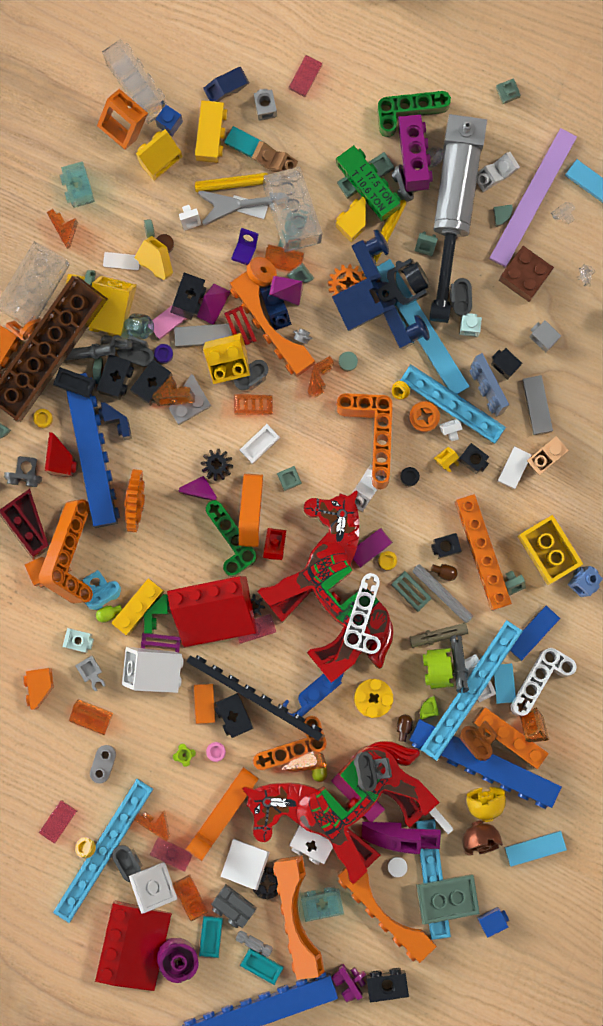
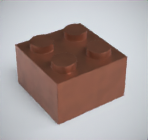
(526, 273)

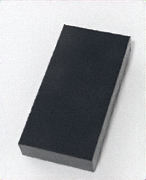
(74, 382)

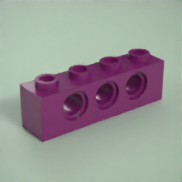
(414, 179)

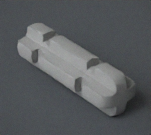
(254, 943)

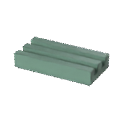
(409, 600)

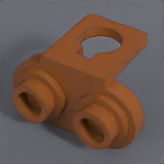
(477, 741)

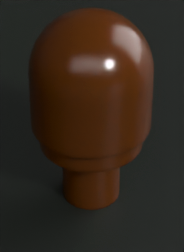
(445, 571)
(404, 726)

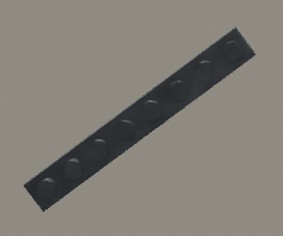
(263, 701)

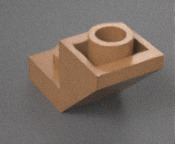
(273, 159)

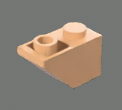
(547, 455)

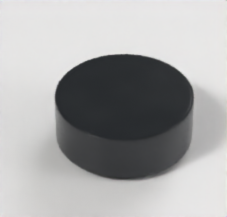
(409, 476)

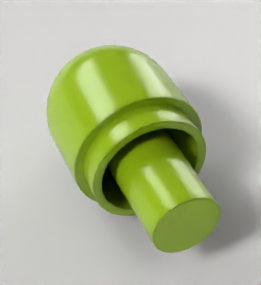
(107, 613)
(319, 774)

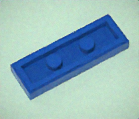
(534, 632)

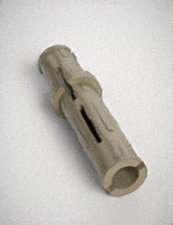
(460, 629)

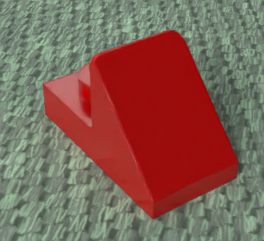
(274, 544)

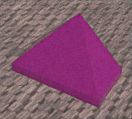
(287, 289)
(213, 304)
(198, 488)

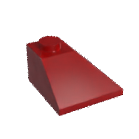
(59, 459)

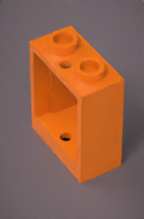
(135, 116)

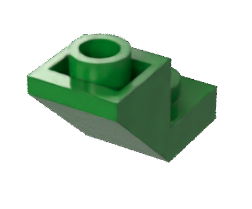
(160, 607)

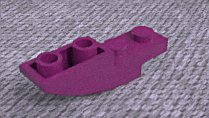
(393, 837)

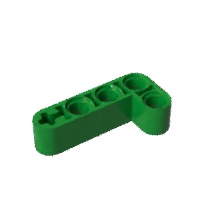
(414, 108)
(228, 535)

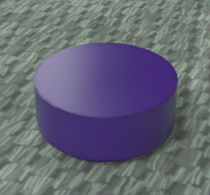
(163, 353)

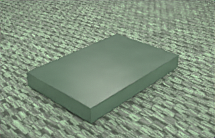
(447, 899)

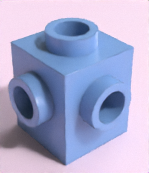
(585, 581)

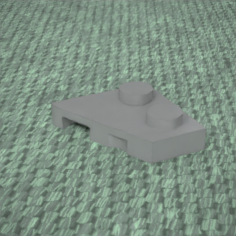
(186, 411)

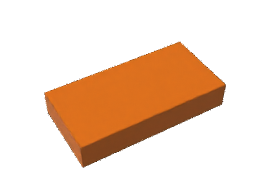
(204, 703)

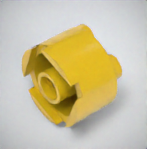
(384, 698)

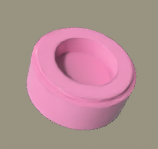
(216, 751)

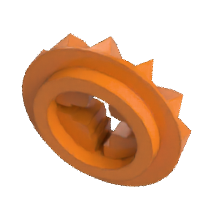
(427, 408)

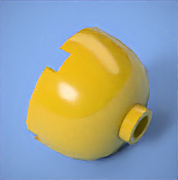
(486, 804)

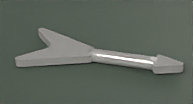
(226, 205)

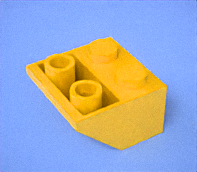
(158, 154)
(226, 358)

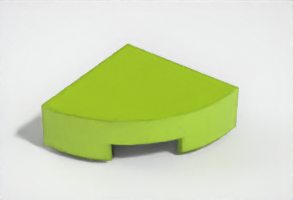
(429, 708)

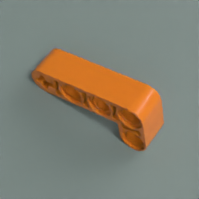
(250, 510)
(289, 749)

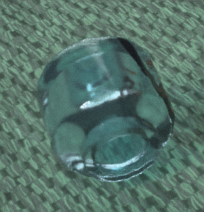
(139, 326)

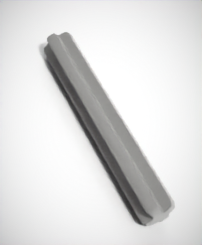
(442, 593)

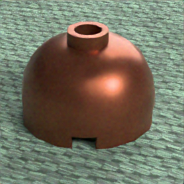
(481, 838)

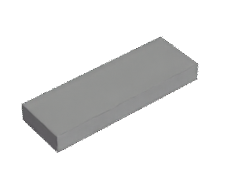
(199, 335)
(537, 405)

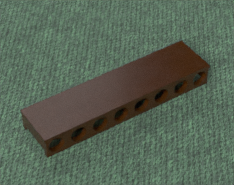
(48, 346)

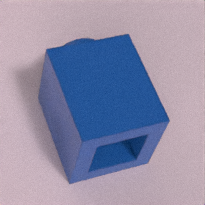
(169, 120)
(493, 921)

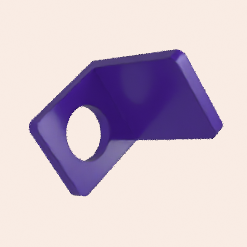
(245, 249)

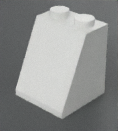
(152, 670)

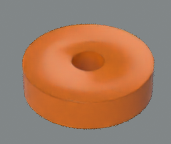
(261, 271)

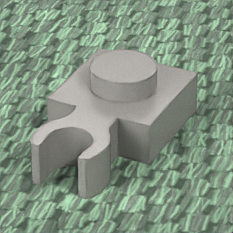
(90, 670)

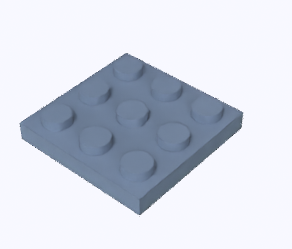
(488, 385)

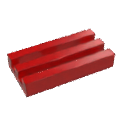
(233, 311)

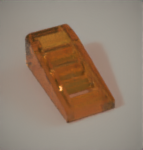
(237, 411)
(309, 761)

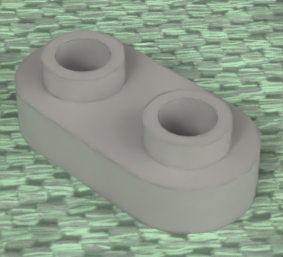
(103, 764)

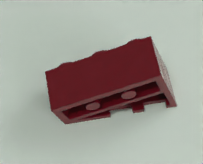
(25, 524)

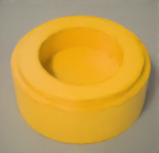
(43, 418)
(387, 560)
(85, 847)

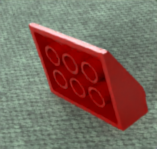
(212, 611)
(132, 947)

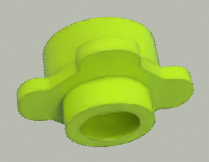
(179, 755)

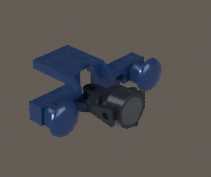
(358, 305)

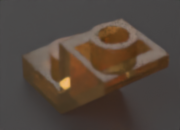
(316, 383)

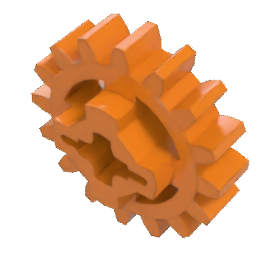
(340, 284)

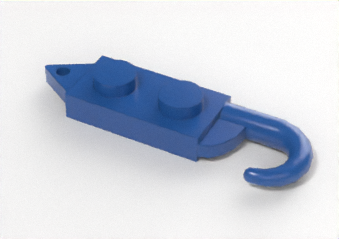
(315, 693)

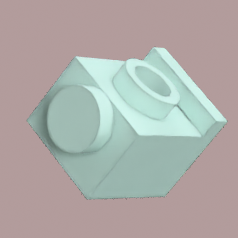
(470, 325)
(71, 635)

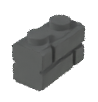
(233, 906)

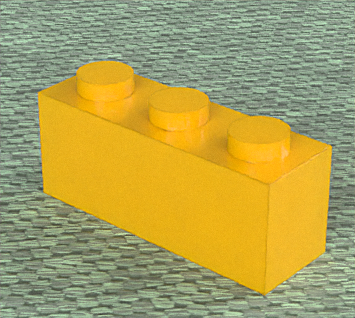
(210, 131)
(137, 607)

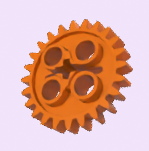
(134, 500)

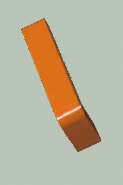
(380, 433)
(60, 553)
(221, 814)

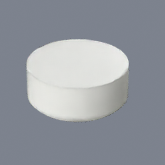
(397, 867)

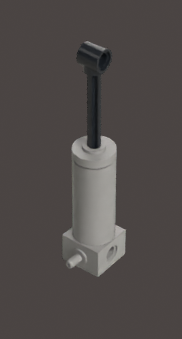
(456, 197)

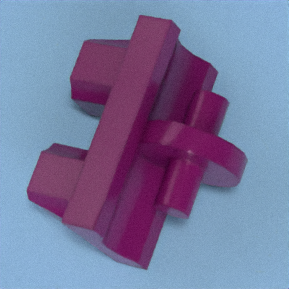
(353, 991)

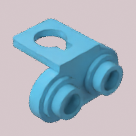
(103, 592)

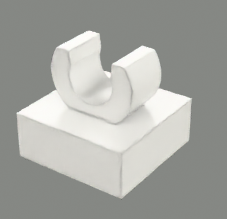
(189, 218)
(451, 428)

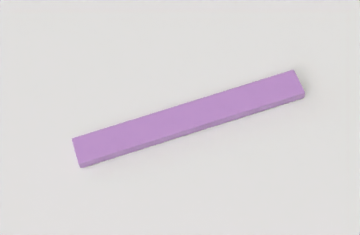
(533, 197)

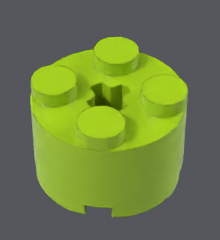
(439, 668)

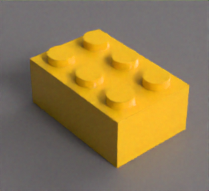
(550, 550)

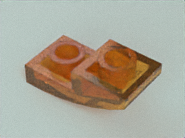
(190, 897)

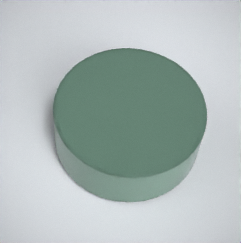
(149, 229)
(348, 361)

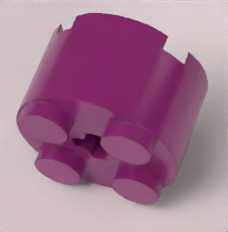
(183, 969)

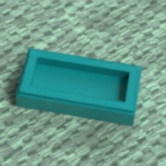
(241, 141)
(211, 936)
(261, 966)

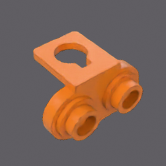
(25, 331)

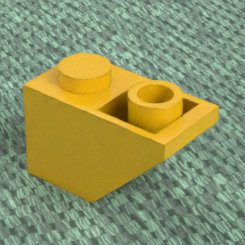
(353, 221)
(155, 257)

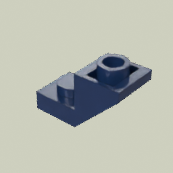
(226, 84)
(276, 309)
(111, 415)

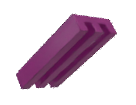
(144, 642)

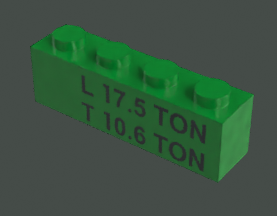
(368, 183)

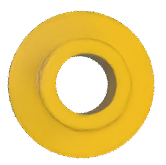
(398, 393)

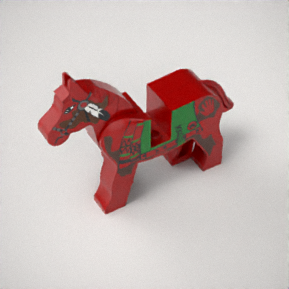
(326, 568)
(324, 815)

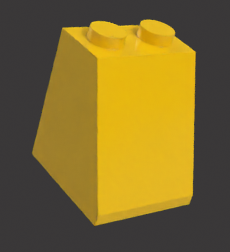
(117, 307)

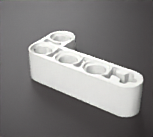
(365, 612)
(538, 684)

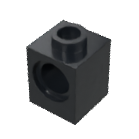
(505, 363)
(473, 450)
(452, 540)

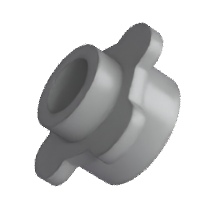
(302, 336)

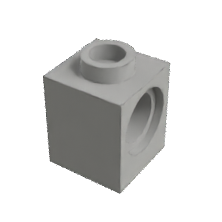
(265, 112)
(544, 335)

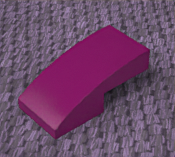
(371, 547)

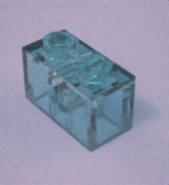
(72, 174)
(332, 908)

